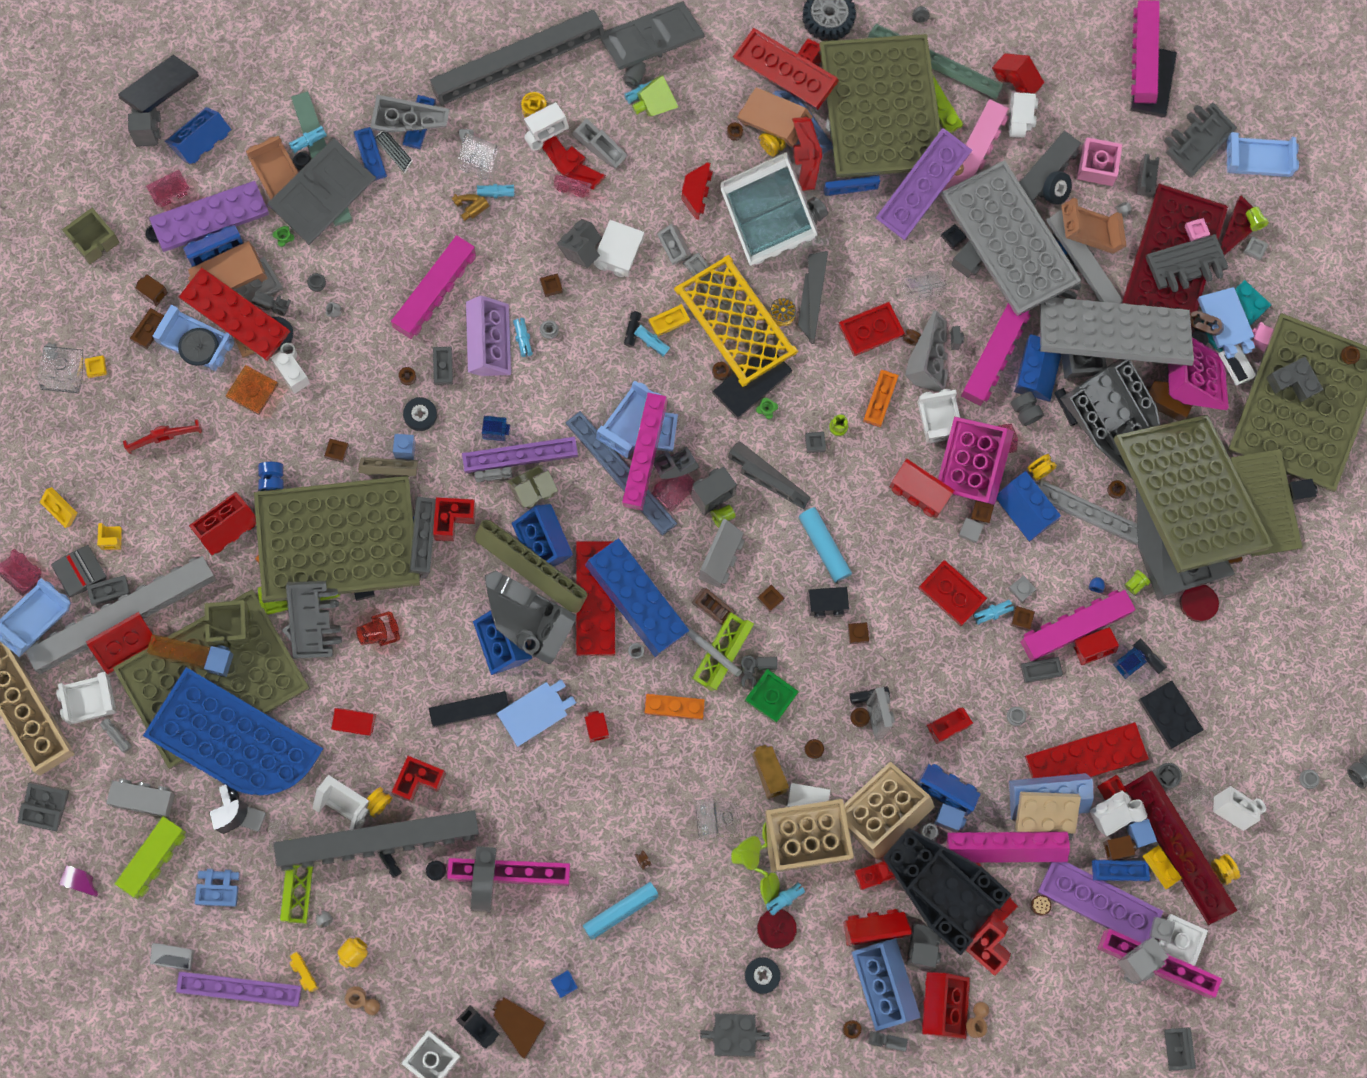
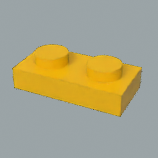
(669, 320)
(58, 507)
(1162, 867)
(298, 965)

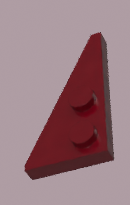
(1238, 226)

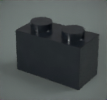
(828, 602)

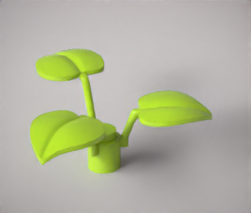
(748, 854)

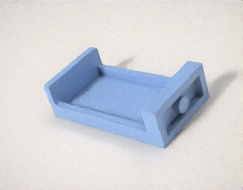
(1262, 156)
(176, 324)
(623, 425)
(32, 617)

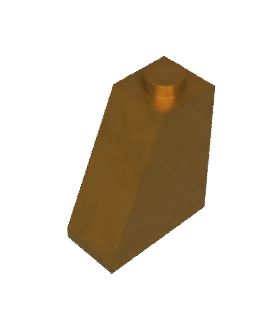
(770, 771)

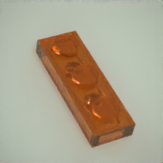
(178, 650)

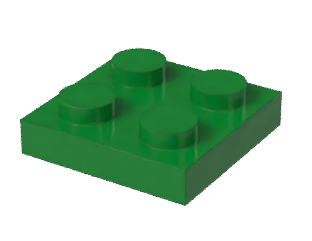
(771, 696)

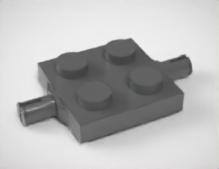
(735, 1035)

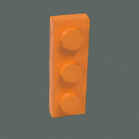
(880, 398)
(674, 706)

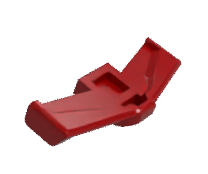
(807, 153)
(570, 163)
(161, 434)

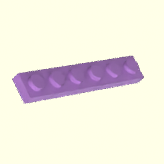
(520, 455)
(238, 989)

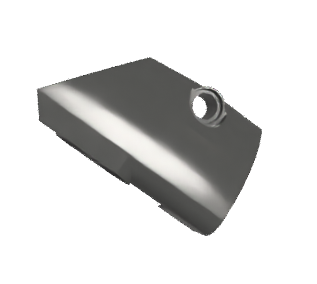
(526, 615)

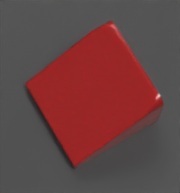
(1111, 787)

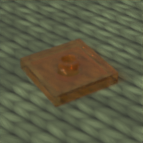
(252, 390)

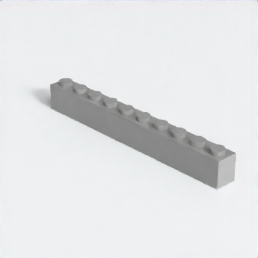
(145, 600)

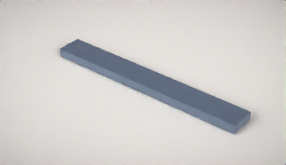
(618, 470)

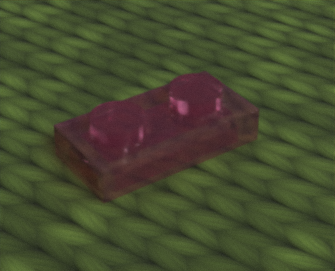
(565, 184)

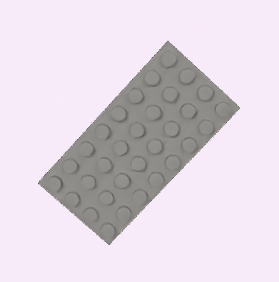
(1011, 238)
(1116, 331)

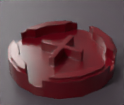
(1199, 603)
(776, 930)

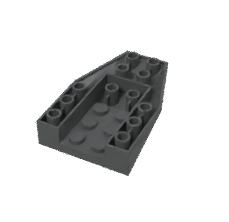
(1112, 405)
(1159, 565)

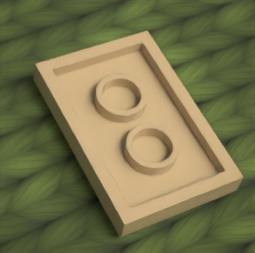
(1047, 812)

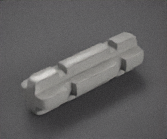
(493, 474)
(115, 735)

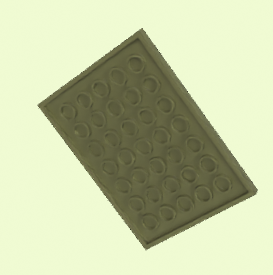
(882, 105)
(1314, 432)
(1192, 493)
(338, 534)
(258, 674)

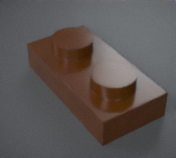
(146, 328)

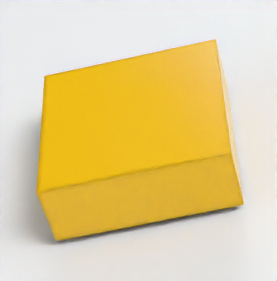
(95, 366)

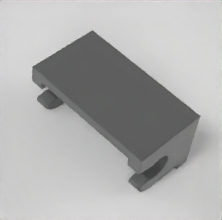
(1147, 176)
(1179, 1049)

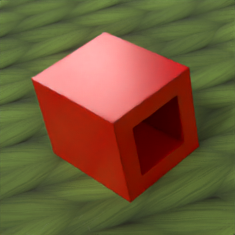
(596, 726)

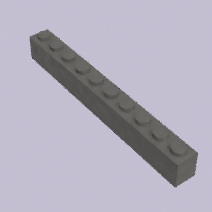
(517, 57)
(1054, 159)
(375, 839)

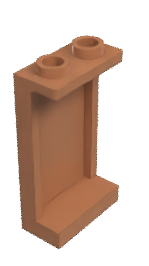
(772, 115)
(272, 165)
(1093, 228)
(234, 266)

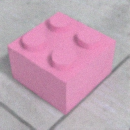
(1099, 161)

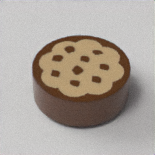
(1041, 905)

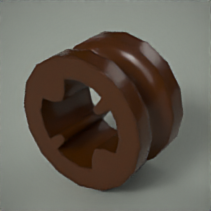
(734, 126)
(911, 337)
(718, 365)
(412, 378)
(1119, 484)
(643, 859)
(858, 1028)

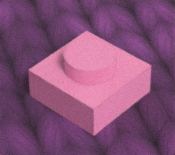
(1197, 229)

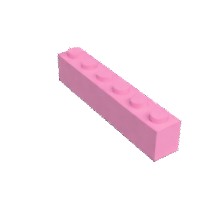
(981, 140)

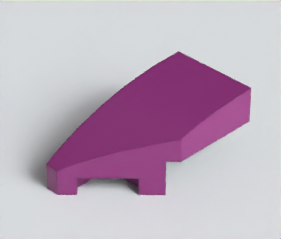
(78, 880)

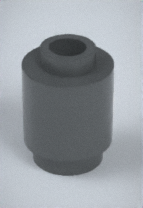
(634, 74)

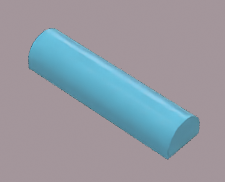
(825, 544)
(620, 910)

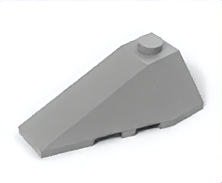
(403, 115)
(927, 360)

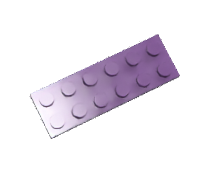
(924, 184)
(208, 216)
(1098, 901)

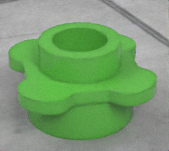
(283, 231)
(765, 402)

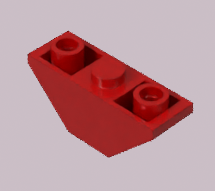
(696, 189)

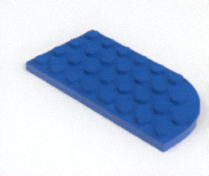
(230, 738)

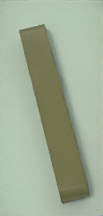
(530, 566)

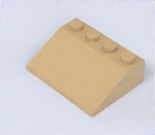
(886, 809)
(808, 836)

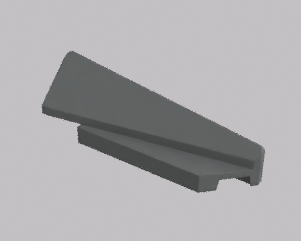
(812, 294)
(764, 474)

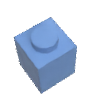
(404, 446)
(219, 660)
(950, 818)
(1141, 833)

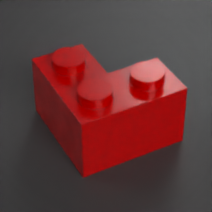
(1018, 71)
(452, 511)
(415, 774)
(986, 945)

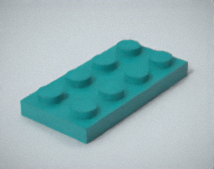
(1252, 303)

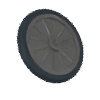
(197, 346)

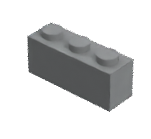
(140, 798)

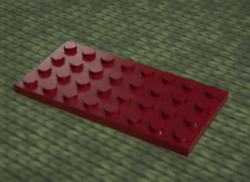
(1167, 229)

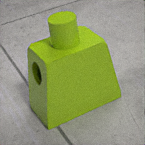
(655, 98)

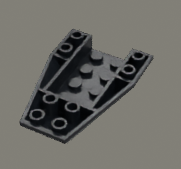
(945, 888)

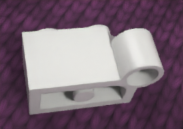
(1022, 114)
(544, 125)
(289, 368)
(1238, 808)
(1117, 813)

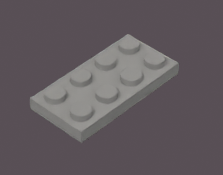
(879, 713)

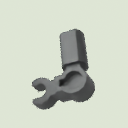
(265, 301)
(749, 664)
(890, 1042)

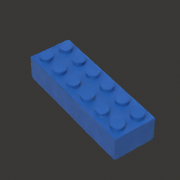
(636, 597)

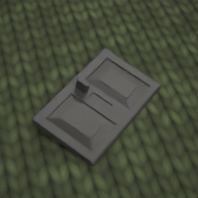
(651, 35)
(321, 191)

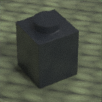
(1303, 491)

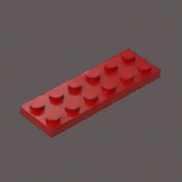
(785, 68)
(234, 314)
(597, 616)
(1091, 754)

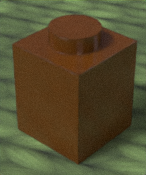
(151, 290)
(1119, 848)

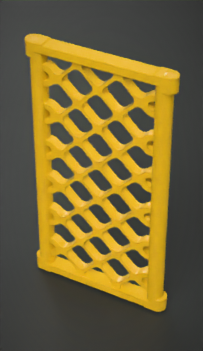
(728, 261)

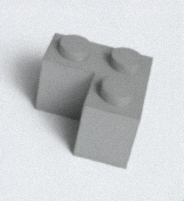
(1143, 960)

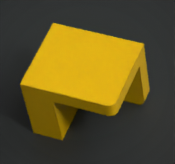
(109, 537)

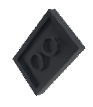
(1170, 715)

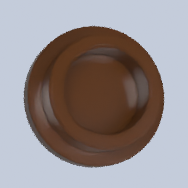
(1350, 355)
(860, 717)
(814, 749)

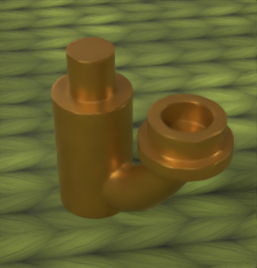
(478, 206)

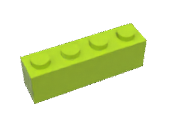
(150, 858)

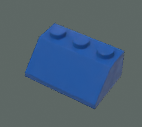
(198, 135)
(212, 245)
(1037, 370)
(1028, 506)
(542, 534)
(498, 650)
(948, 789)

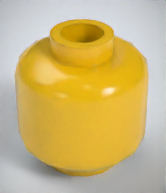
(352, 952)

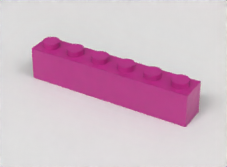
(1146, 51)
(433, 287)
(994, 356)
(645, 451)
(1078, 625)
(1010, 846)
(514, 872)
(1173, 971)

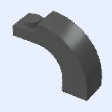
(483, 879)

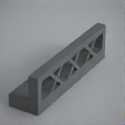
(422, 536)

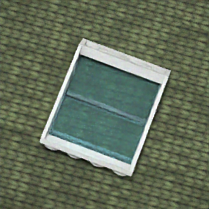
(768, 209)

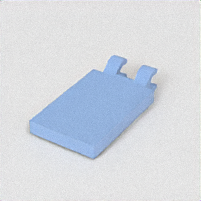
(1228, 309)
(535, 712)

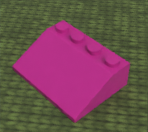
(1201, 383)
(975, 459)

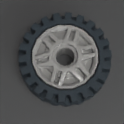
(827, 26)

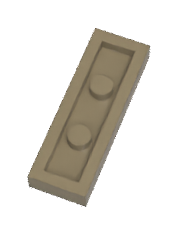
(388, 466)

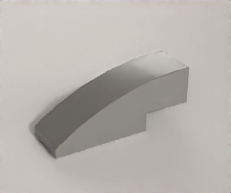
(599, 143)

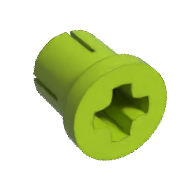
(1256, 219)
(838, 430)
(723, 513)
(1137, 582)

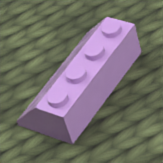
(488, 337)

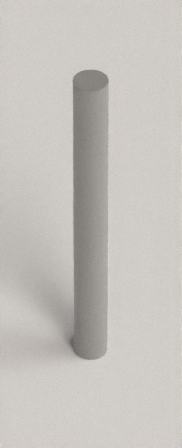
(713, 652)

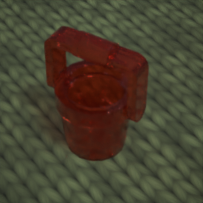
(376, 632)

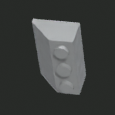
(722, 554)

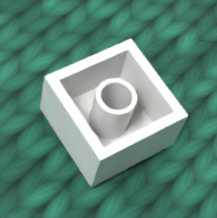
(431, 1058)

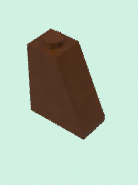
(1165, 403)
(518, 1024)

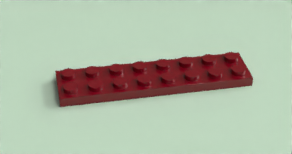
(1182, 849)

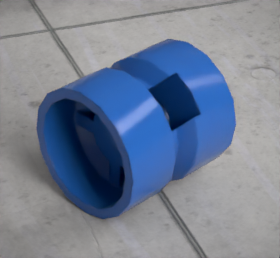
(270, 476)

